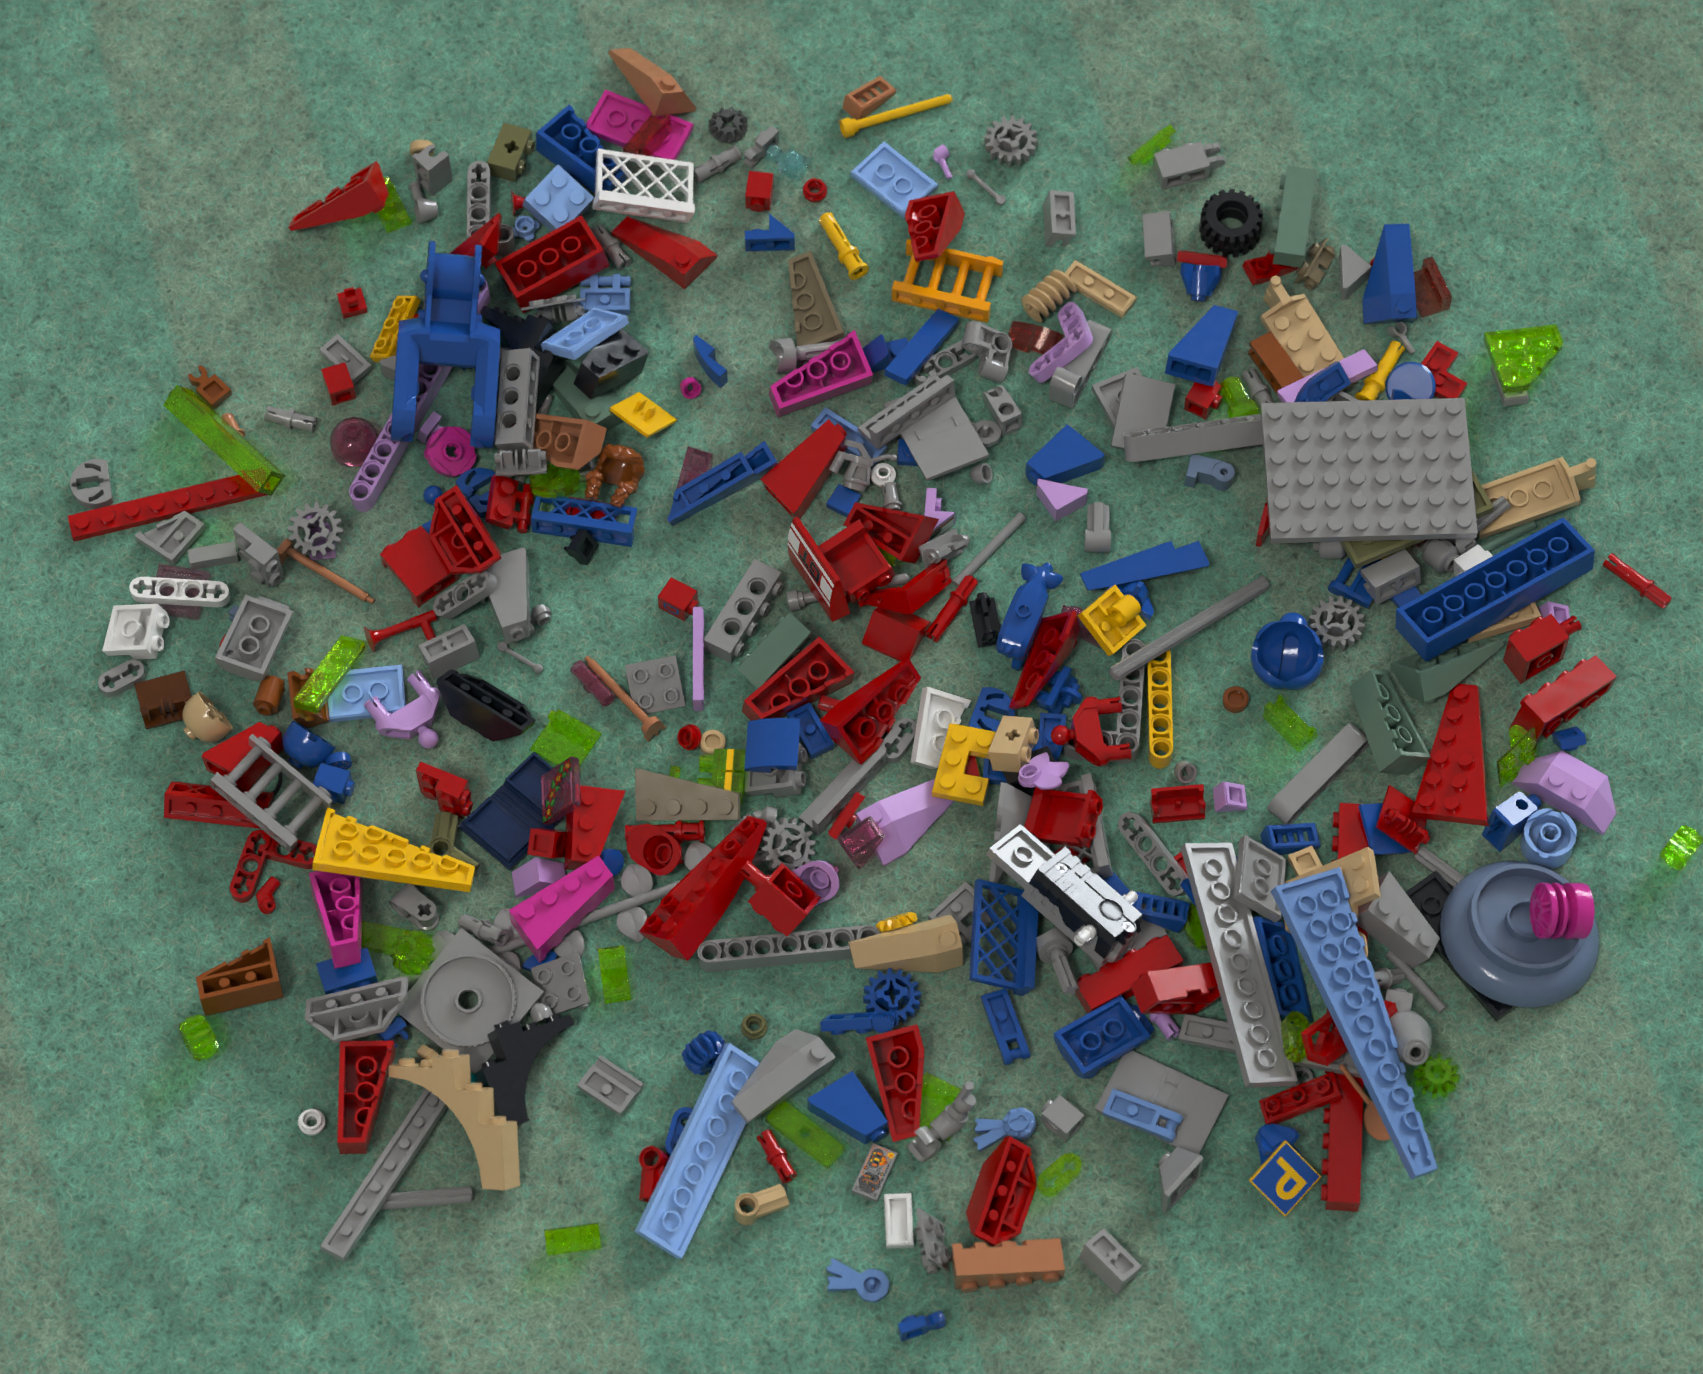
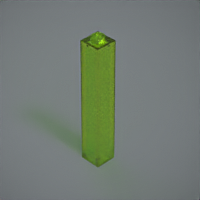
(224, 440)

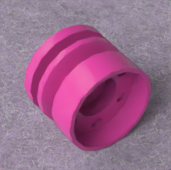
(1562, 910)

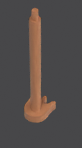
(287, 549)
(650, 725)

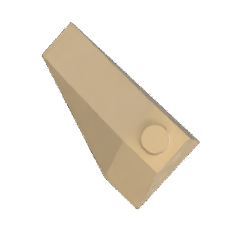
(917, 947)

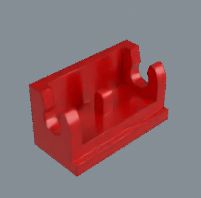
(1177, 803)

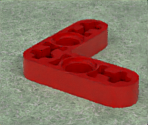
(266, 851)

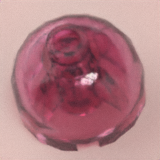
(352, 441)

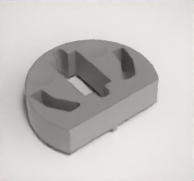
(96, 496)

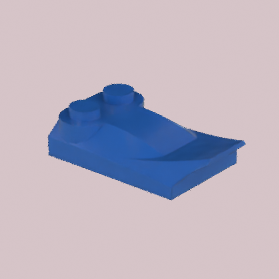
(1102, 1036)

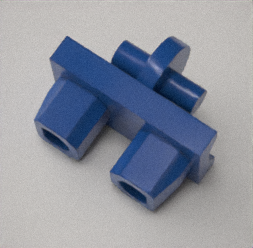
(1063, 692)

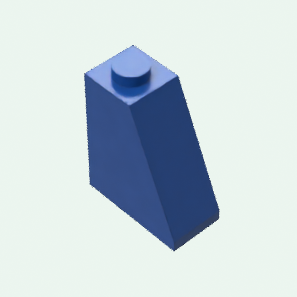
(1064, 458)
(849, 1109)

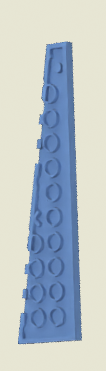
(1335, 955)

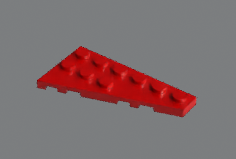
(1455, 773)

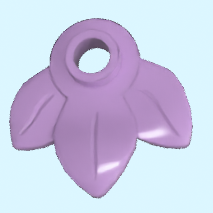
(1042, 773)

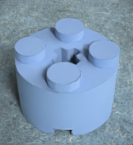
(1548, 838)

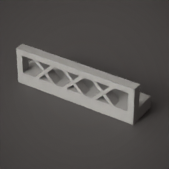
(908, 410)
(840, 790)

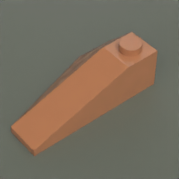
(652, 83)
(568, 441)

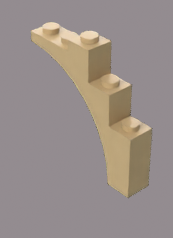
(473, 1105)

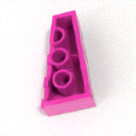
(561, 906)
(340, 914)

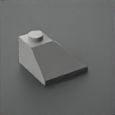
(1176, 1175)

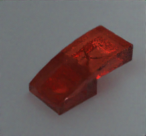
(1033, 337)

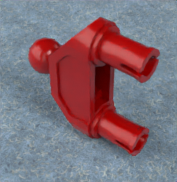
(1087, 733)

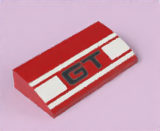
(816, 571)

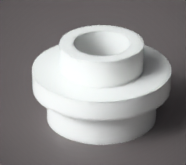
(882, 467)
(308, 1115)

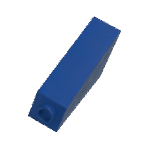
(1203, 348)

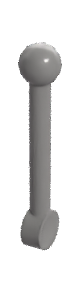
(1000, 199)
(503, 647)

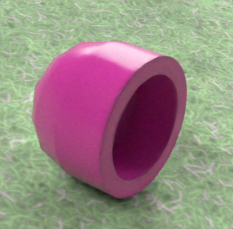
(695, 385)

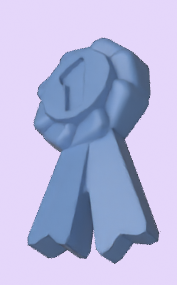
(1017, 1123)
(870, 1285)

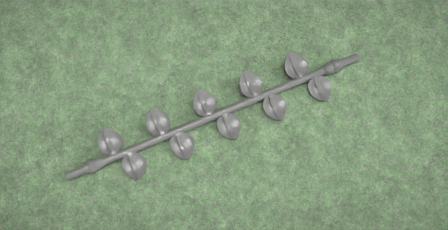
(635, 882)

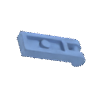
(1142, 1115)

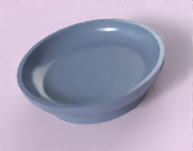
(1493, 943)

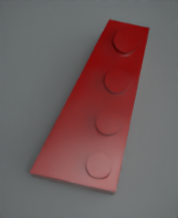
(1564, 697)

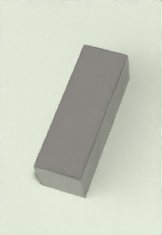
(213, 555)

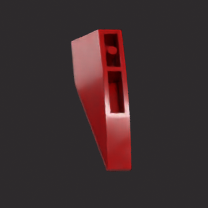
(704, 893)

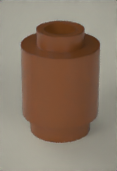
(269, 695)

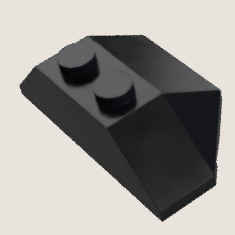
(483, 706)

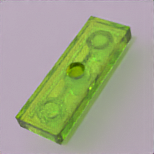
(793, 1123)

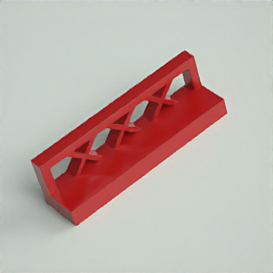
(205, 805)
(1329, 1044)

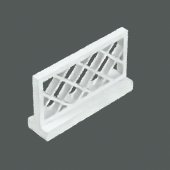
(644, 205)

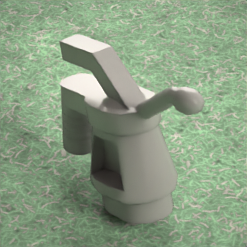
(859, 469)

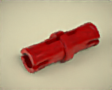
(776, 1156)

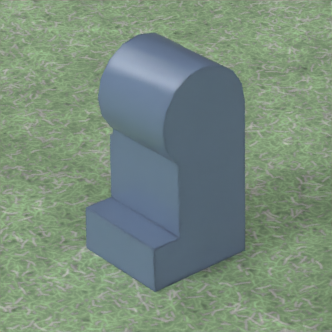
(1209, 472)

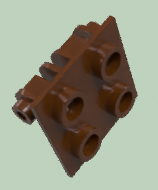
(163, 699)

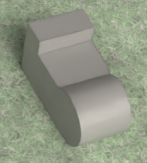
(1003, 410)

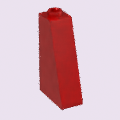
(804, 470)

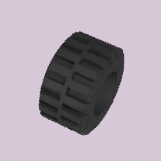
(1227, 239)

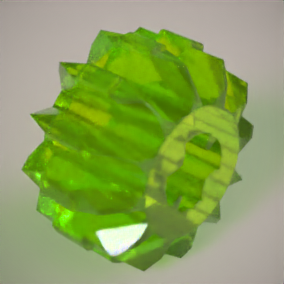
(1681, 847)
(412, 952)
(198, 1037)
(1427, 1079)

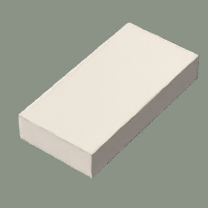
(898, 1221)

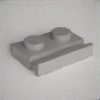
(610, 1086)

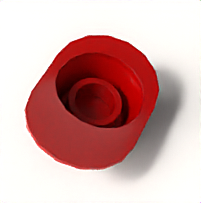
(654, 849)

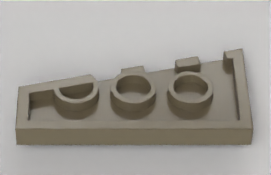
(681, 799)

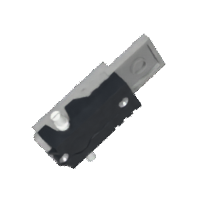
(1070, 895)

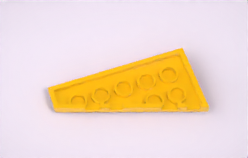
(379, 854)

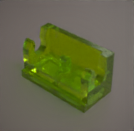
(393, 215)
(1289, 724)

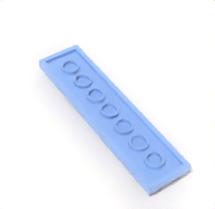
(698, 1156)

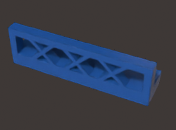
(567, 525)

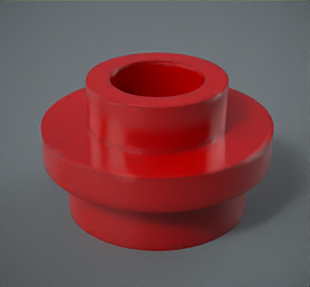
(814, 184)
(689, 737)

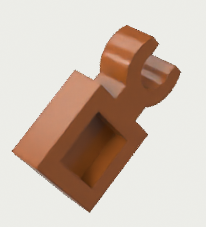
(210, 389)

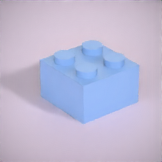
(557, 199)

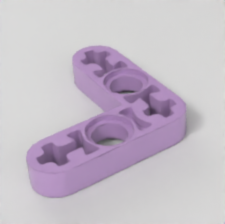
(1076, 340)

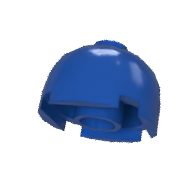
(305, 747)

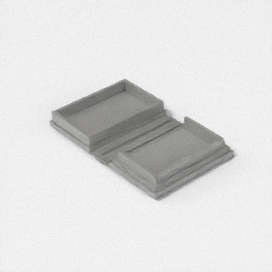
(943, 441)
(1171, 1090)

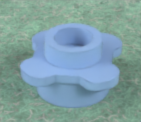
(525, 221)

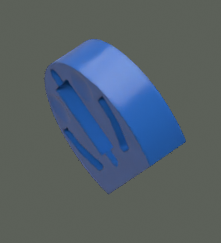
(480, 478)
(997, 702)

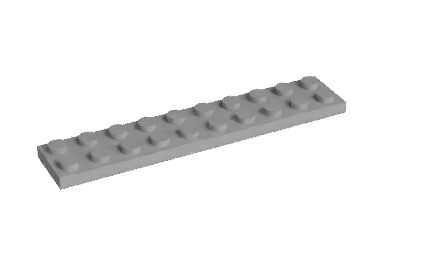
(1238, 966)

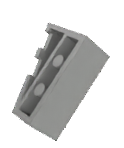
(1398, 923)

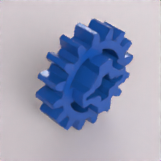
(904, 995)

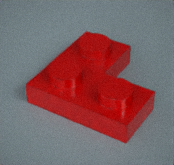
(1439, 362)

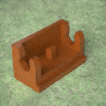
(303, 717)

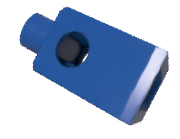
(1514, 814)

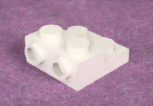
(136, 631)

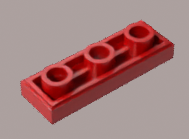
(1314, 1094)

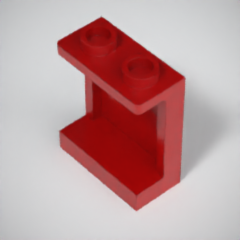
(857, 561)
(418, 566)
(1064, 817)

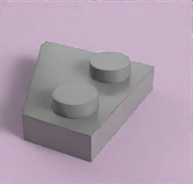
(172, 536)

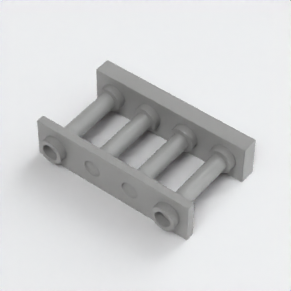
(266, 818)

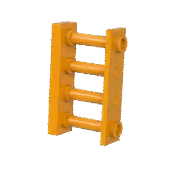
(952, 302)

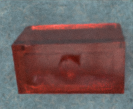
(649, 136)
(1431, 289)

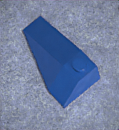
(1391, 283)

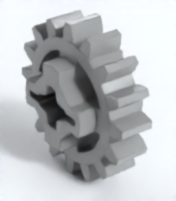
(1010, 141)
(305, 525)
(1335, 633)
(781, 837)

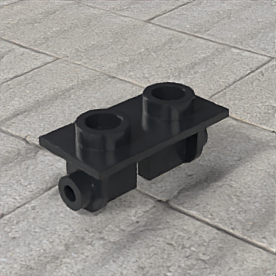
(985, 620)

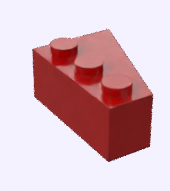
(894, 530)
(590, 824)
(1176, 990)

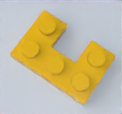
(950, 778)

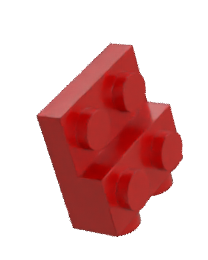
(450, 790)

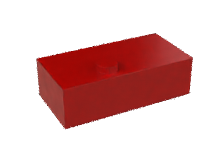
(552, 263)

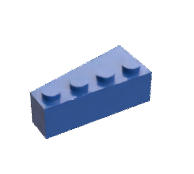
(574, 148)

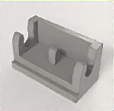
(432, 172)
(1059, 217)
(1159, 239)
(1391, 576)
(449, 651)
(1109, 1261)

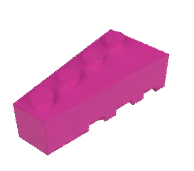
(825, 376)

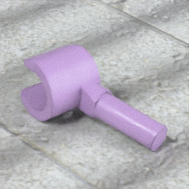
(939, 156)

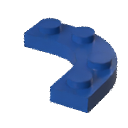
(1324, 384)
(1047, 723)

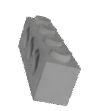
(524, 389)
(757, 577)

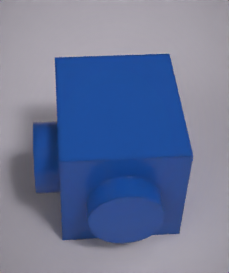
(335, 781)

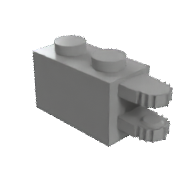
(1186, 164)

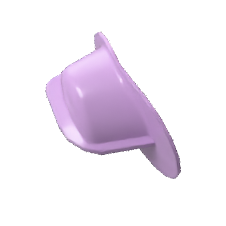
(820, 878)

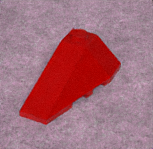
(358, 198)
(933, 224)
(865, 715)

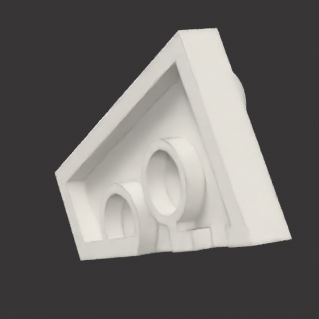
(934, 715)

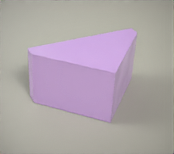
(1060, 498)
(536, 876)

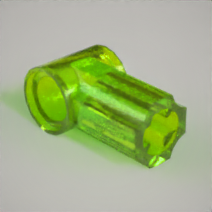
(1236, 398)

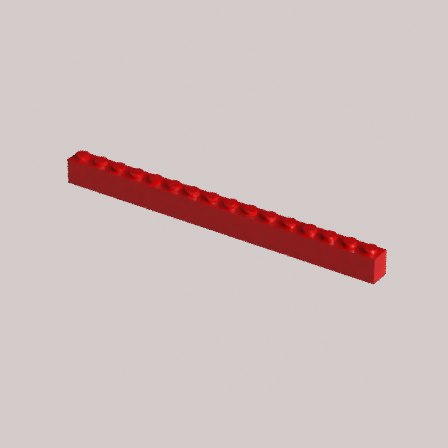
(1344, 1115)

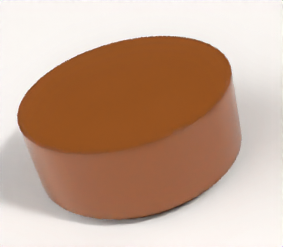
(1235, 699)

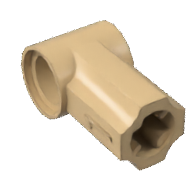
(763, 1203)

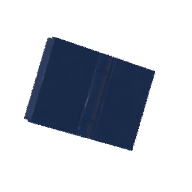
(505, 818)

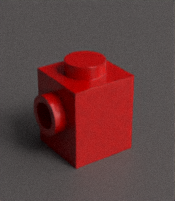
(1203, 399)

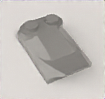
(254, 637)

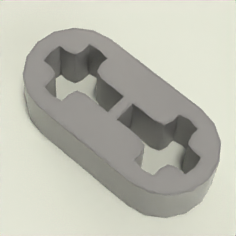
(121, 678)
(903, 744)

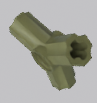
(444, 838)

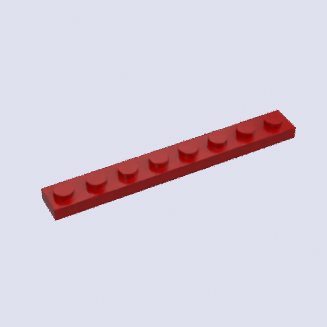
(160, 507)

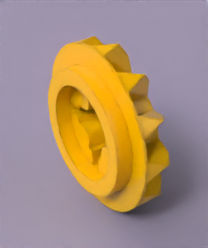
(897, 922)

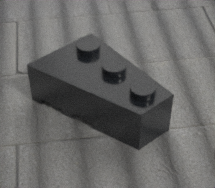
(610, 364)

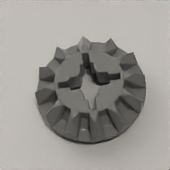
(728, 134)

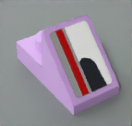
(933, 509)

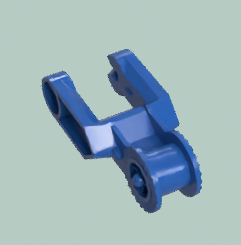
(448, 335)

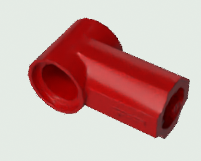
(651, 1174)

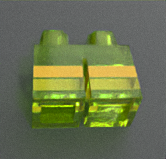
(726, 769)

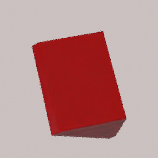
(895, 633)

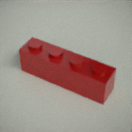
(1116, 977)

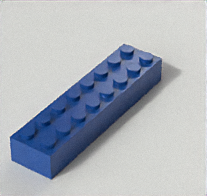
(1494, 589)

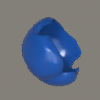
(1287, 653)

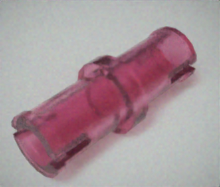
(592, 683)

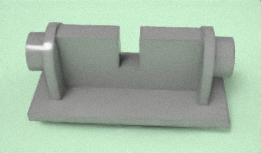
(943, 547)

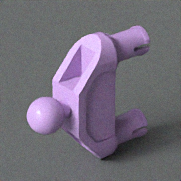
(412, 718)

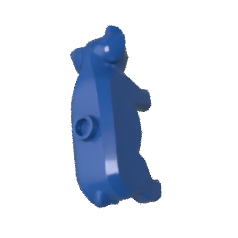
(1026, 612)

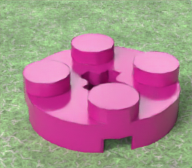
(437, 454)

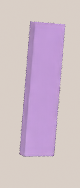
(1355, 366)
(698, 659)

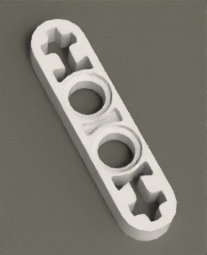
(179, 595)

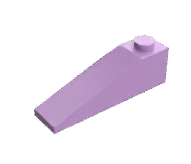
(904, 819)

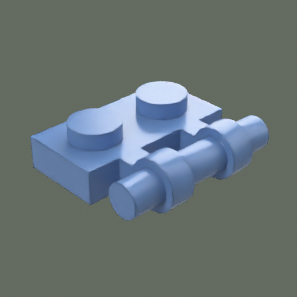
(608, 299)

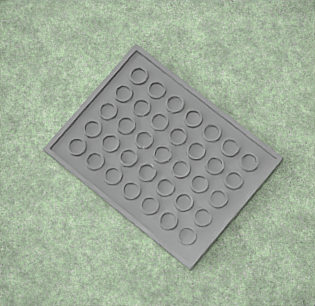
(1368, 470)

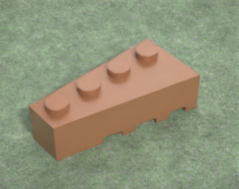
(1006, 1264)

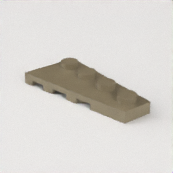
(812, 306)

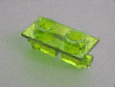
(572, 1239)

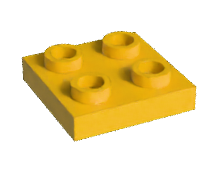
(1113, 619)

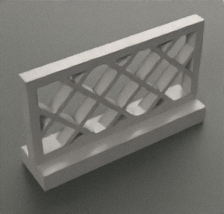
(1098, 846)

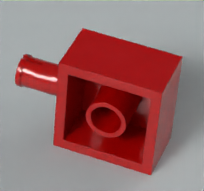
(1538, 646)
(780, 896)

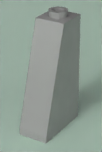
(512, 595)

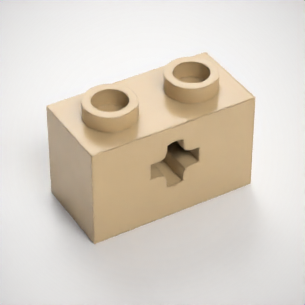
(1013, 743)

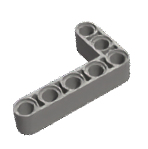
(1130, 712)

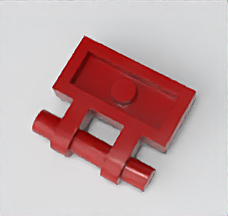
(502, 500)

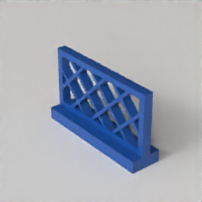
(1024, 943)

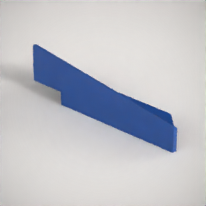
(721, 482)
(1146, 564)

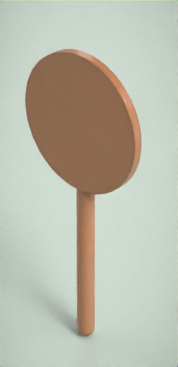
(1372, 1119)

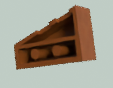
(242, 982)

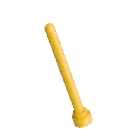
(851, 126)

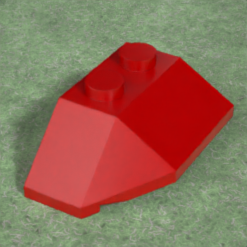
(488, 237)
(461, 535)
(1002, 1193)

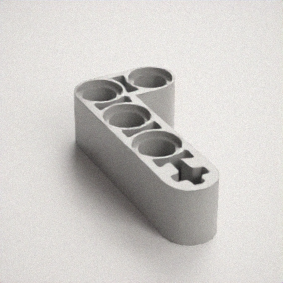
(482, 207)
(1071, 380)

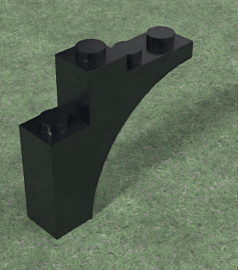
(528, 334)
(514, 1053)

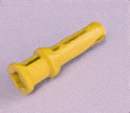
(848, 254)
(1375, 383)

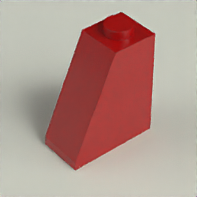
(228, 754)

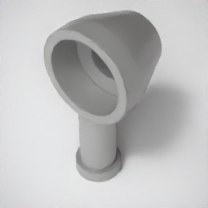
(424, 208)

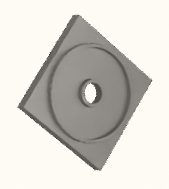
(462, 968)

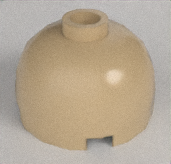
(204, 720)

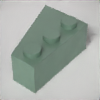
(776, 650)

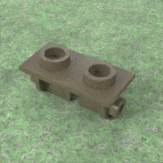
(1318, 256)

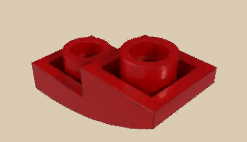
(1262, 269)

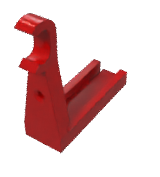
(914, 593)

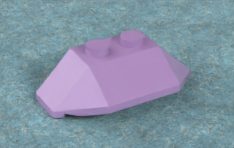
(1570, 788)

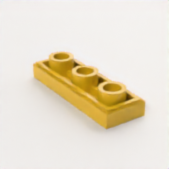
(402, 309)

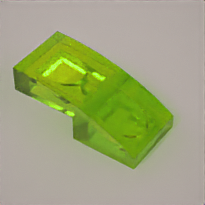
(614, 974)

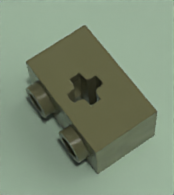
(510, 152)

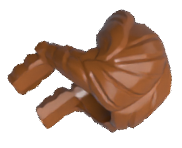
(616, 466)

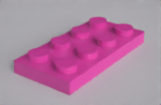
(619, 118)

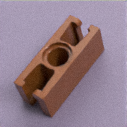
(1273, 362)

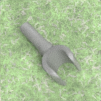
(1401, 335)

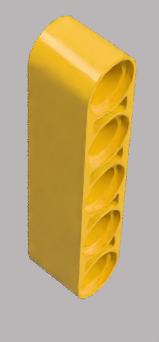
(1159, 716)

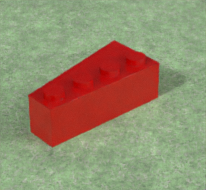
(802, 680)
(361, 1090)

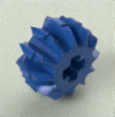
(703, 1052)

